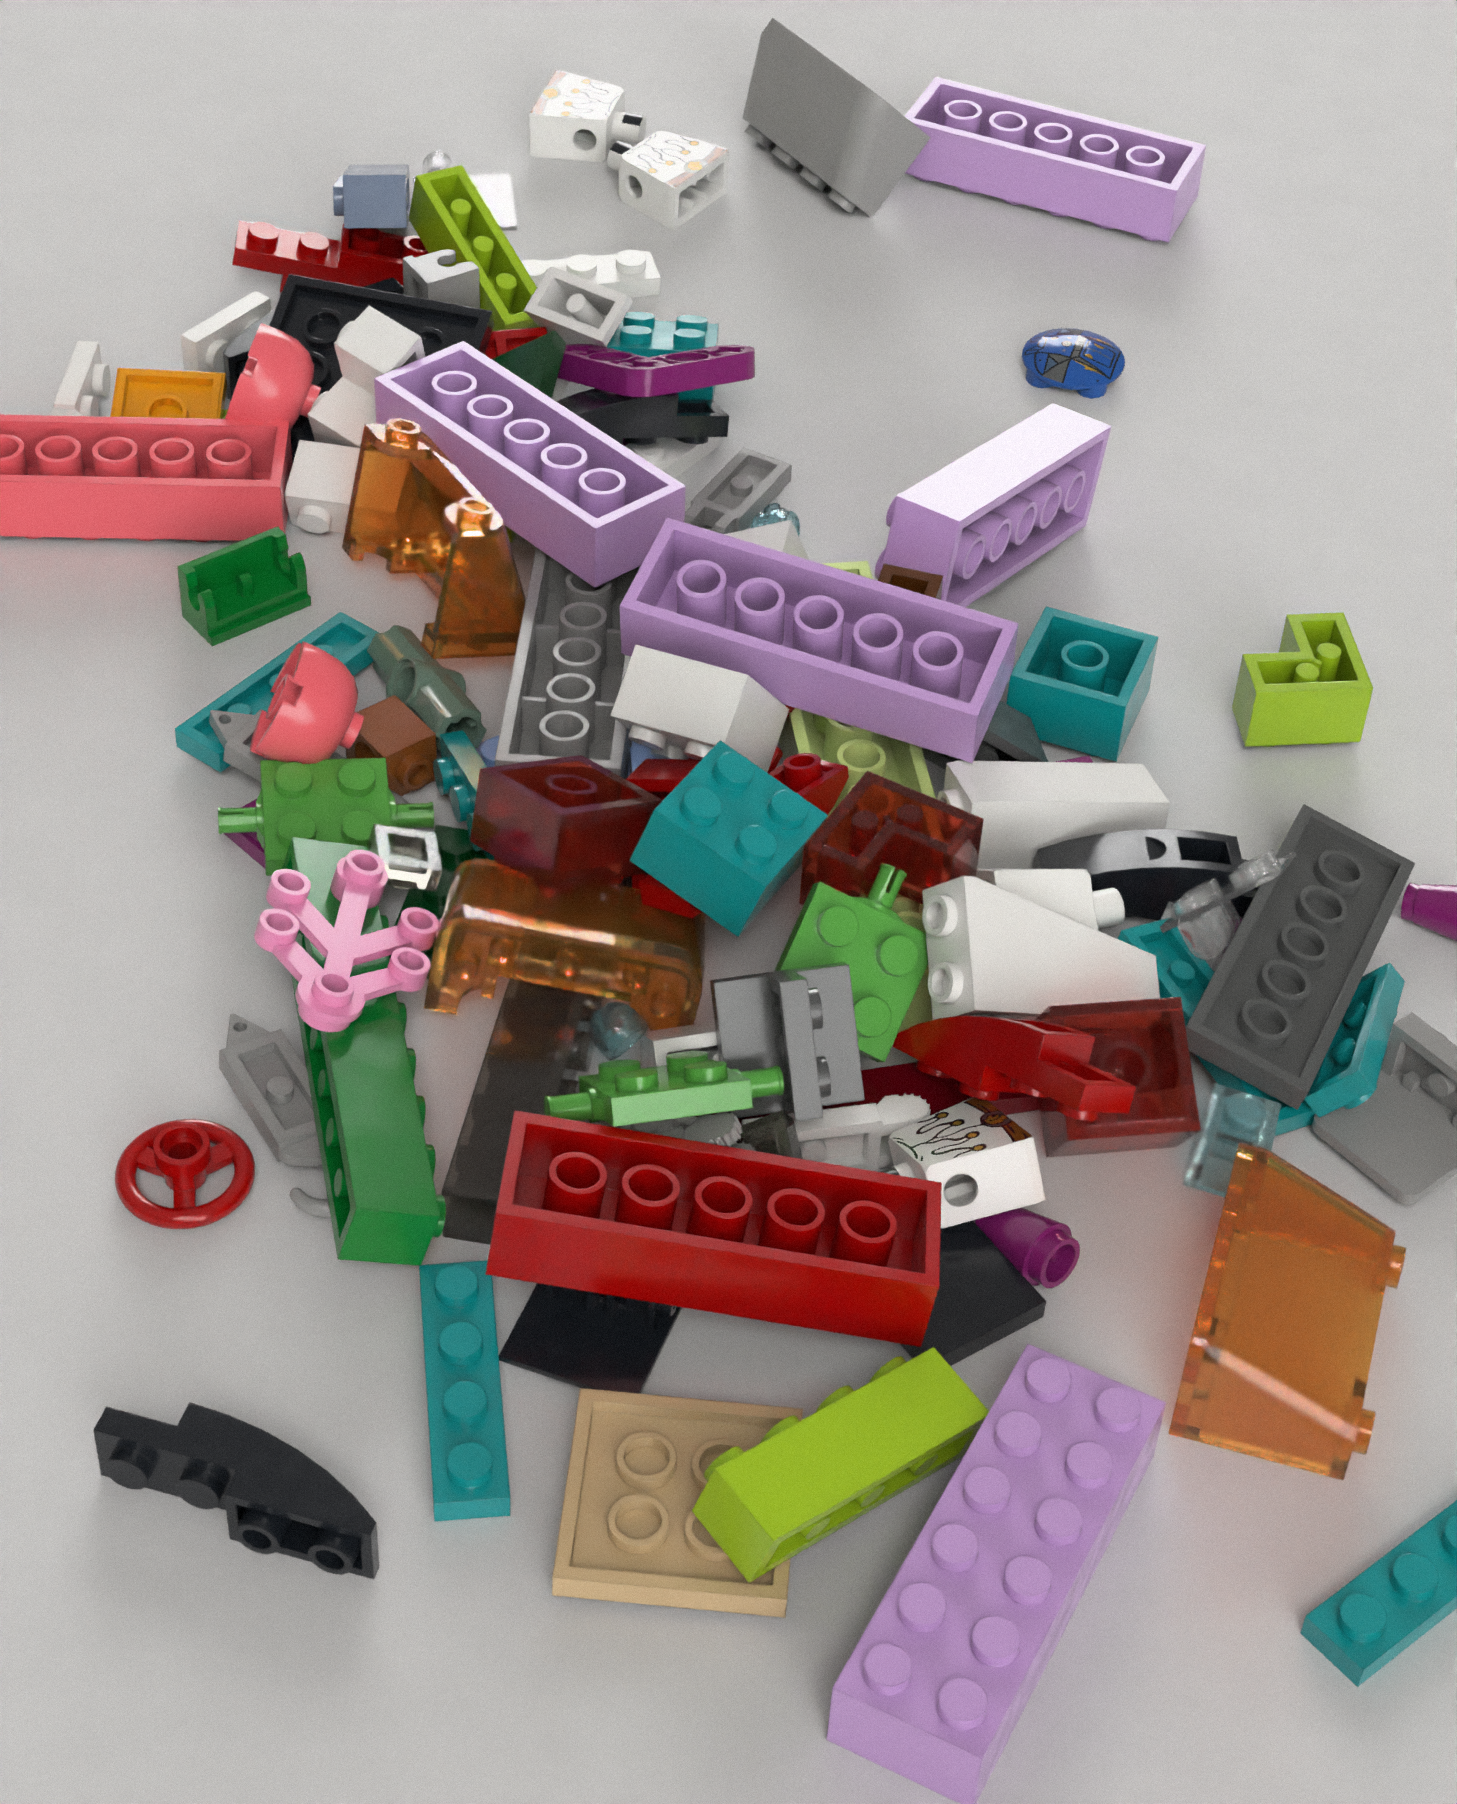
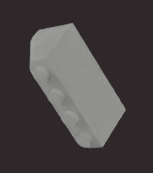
(827, 122)

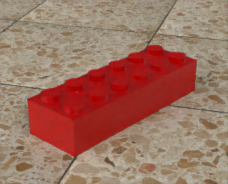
(717, 1229)

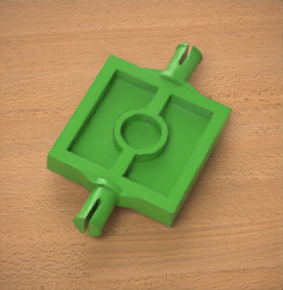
(321, 802)
(881, 951)
(682, 1088)

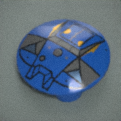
(1072, 361)

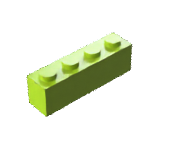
(455, 217)
(837, 1462)

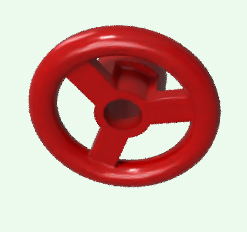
(184, 1159)

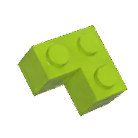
(1306, 691)

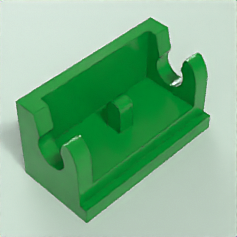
(242, 586)

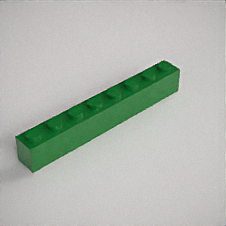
(367, 1103)

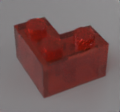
(892, 827)

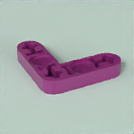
(656, 375)

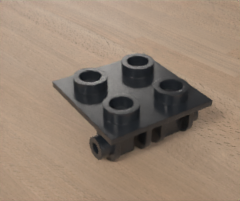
(589, 1338)

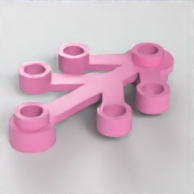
(328, 995)

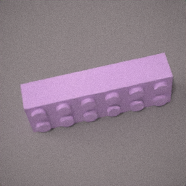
(1056, 159)
(536, 461)
(999, 504)
(823, 637)
(995, 1576)

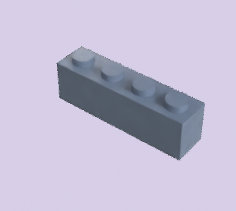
(373, 196)

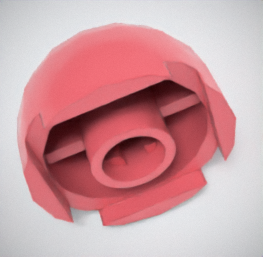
(274, 380)
(309, 709)

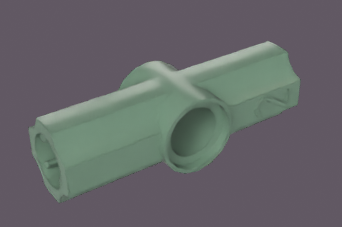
(424, 685)

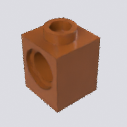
(402, 738)

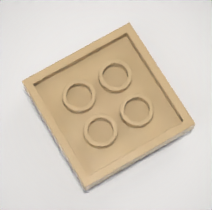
(632, 1498)

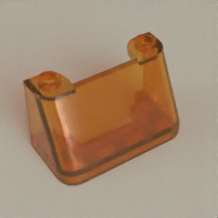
(436, 524)
(578, 941)
(1287, 1321)

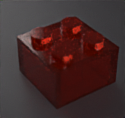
(561, 821)
(1145, 1047)

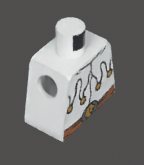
(581, 119)
(670, 176)
(976, 1155)

